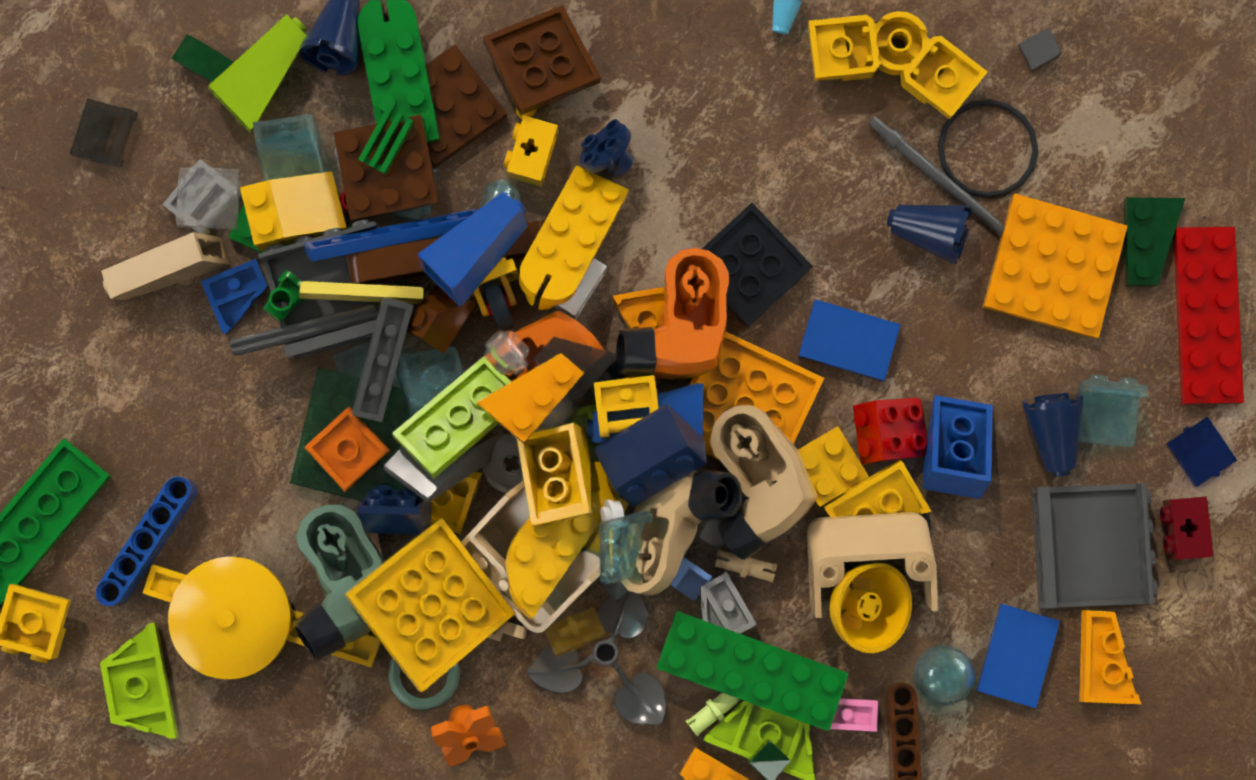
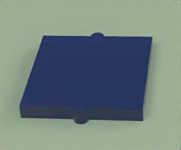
(1201, 451)

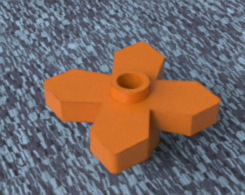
(467, 732)

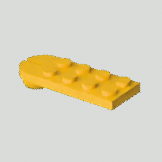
(570, 237)

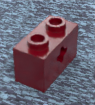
(1191, 513)

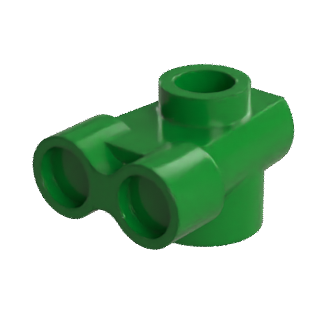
(286, 292)

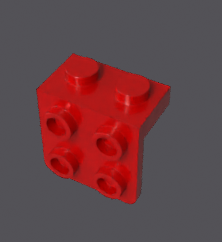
(890, 429)

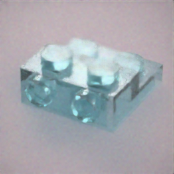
(426, 374)

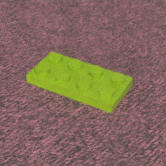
(451, 419)

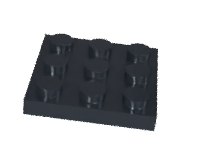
(758, 262)

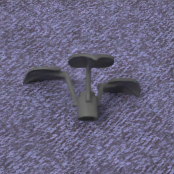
(637, 702)

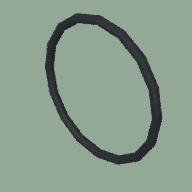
(1022, 117)

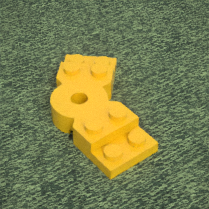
(927, 67)

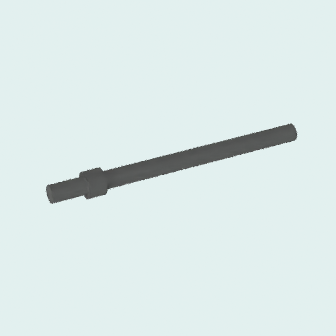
(895, 139)

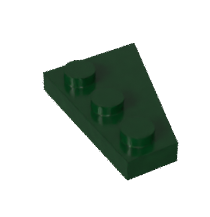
(1148, 237)

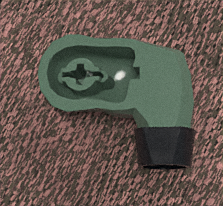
(341, 557)

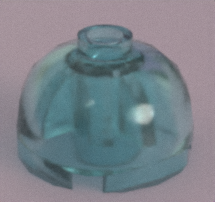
(944, 675)

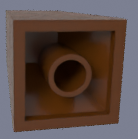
(438, 319)

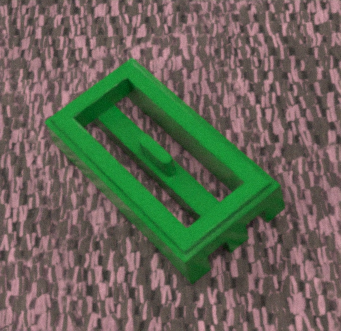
(364, 157)

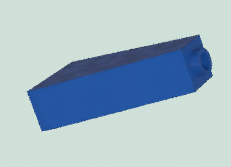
(474, 247)
(685, 401)

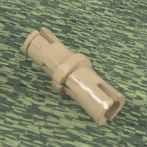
(749, 567)

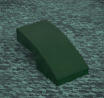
(201, 59)

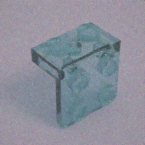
(1110, 410)

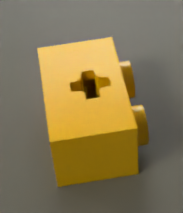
(533, 167)

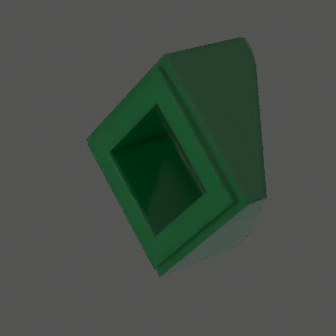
(769, 760)

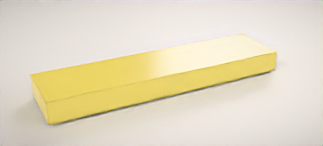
(359, 292)

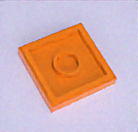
(347, 449)

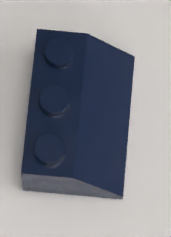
(651, 455)

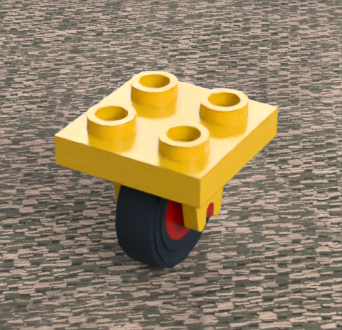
(498, 303)

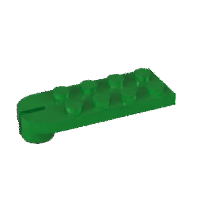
(396, 63)

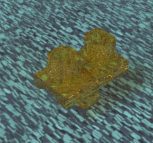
(575, 631)

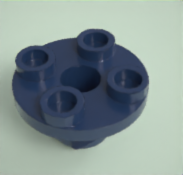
(607, 150)

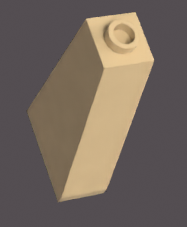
(165, 266)

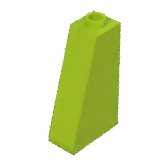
(257, 74)

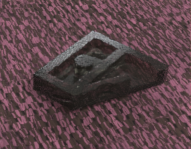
(586, 358)

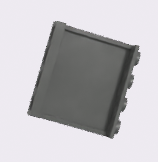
(334, 270)
(1093, 545)

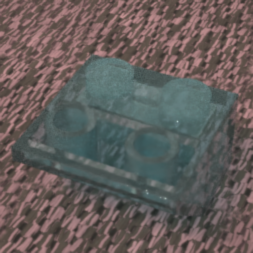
(289, 147)

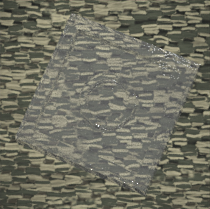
(208, 198)

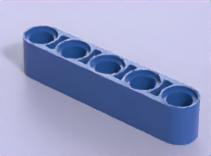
(133, 549)

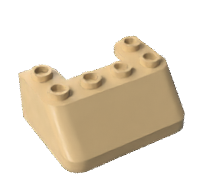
(489, 547)

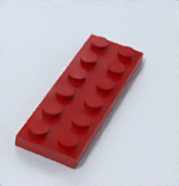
(1208, 315)

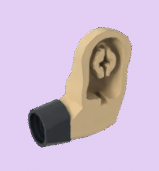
(769, 477)
(674, 523)

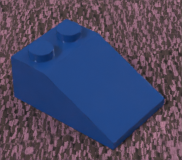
(958, 447)

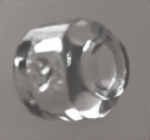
(506, 352)

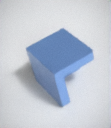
(689, 579)

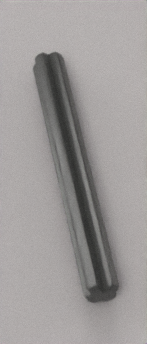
(303, 330)

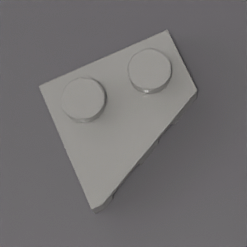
(724, 606)

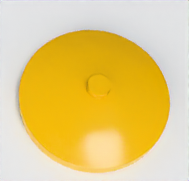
(230, 617)

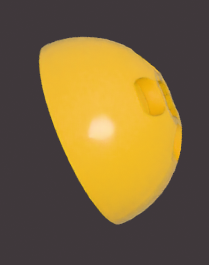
(871, 607)

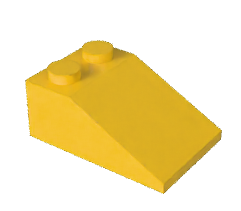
(292, 208)
(556, 473)

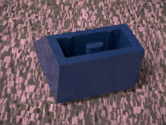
(394, 511)

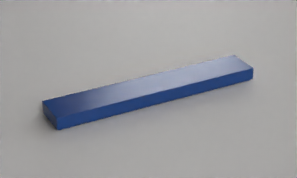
(384, 236)

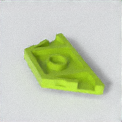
(139, 685)
(751, 725)

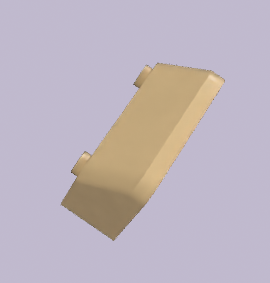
(869, 538)

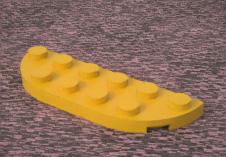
(545, 552)

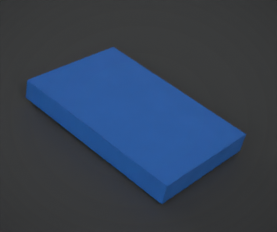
(849, 340)
(1017, 655)

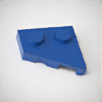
(234, 292)

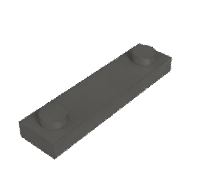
(382, 359)

